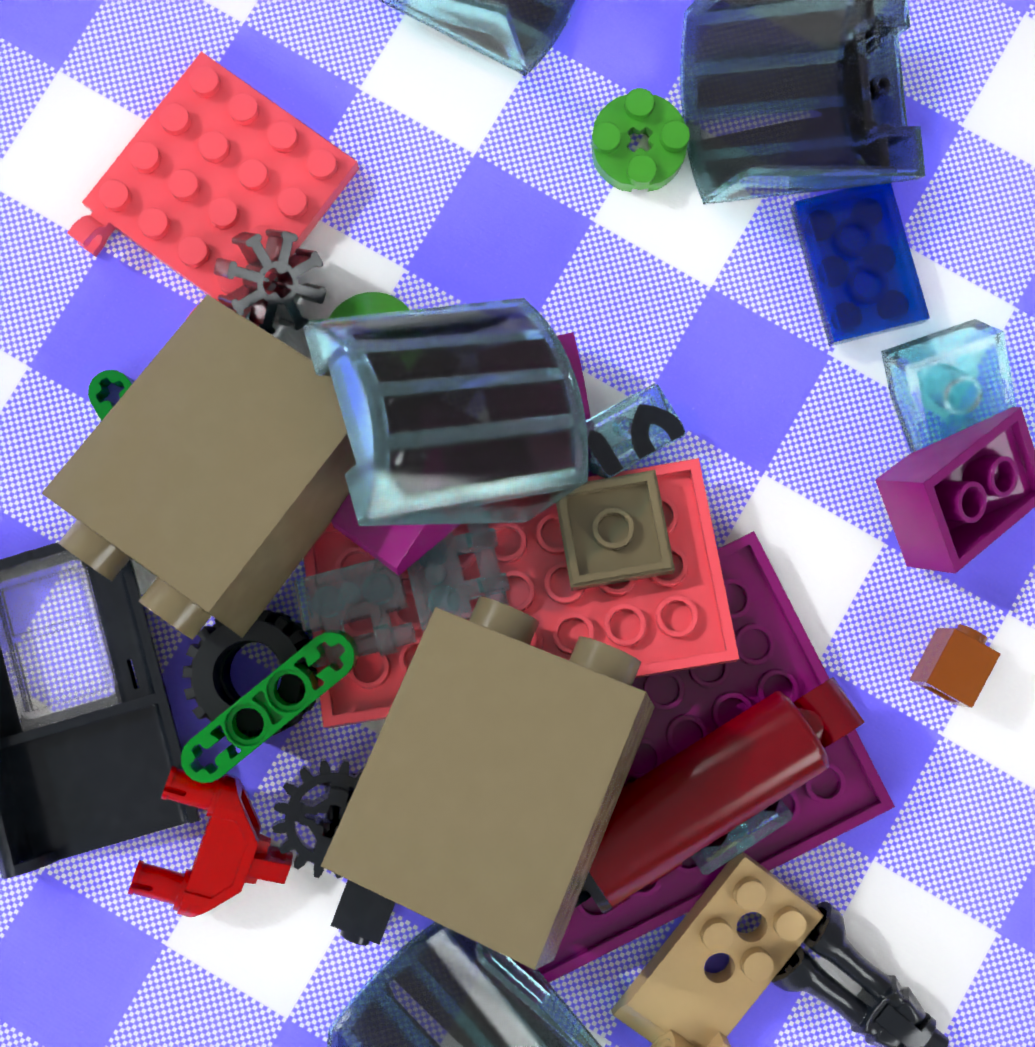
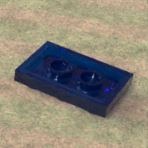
(859, 262)

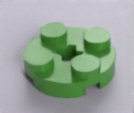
(639, 114)

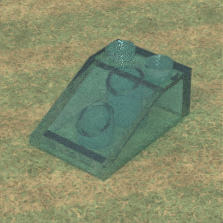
(948, 381)

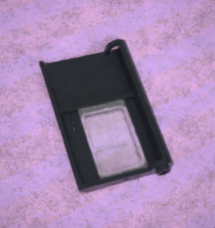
(76, 732)

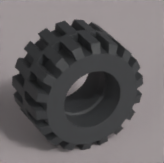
(212, 666)

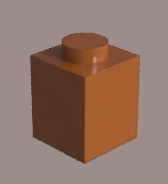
(956, 665)

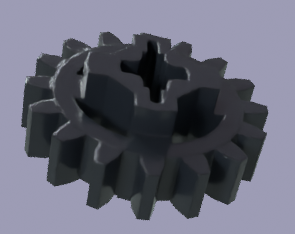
(306, 810)

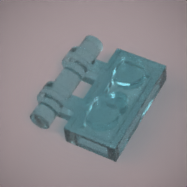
(440, 580)
(353, 595)

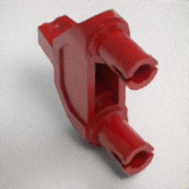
(227, 856)

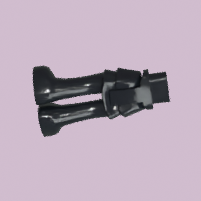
(880, 1011)

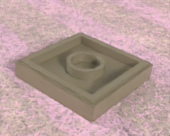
(615, 531)

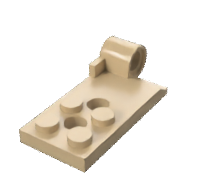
(682, 1003)

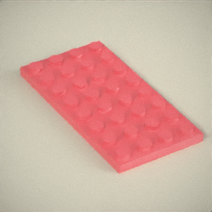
(660, 620)

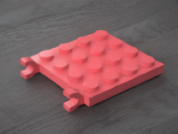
(213, 167)

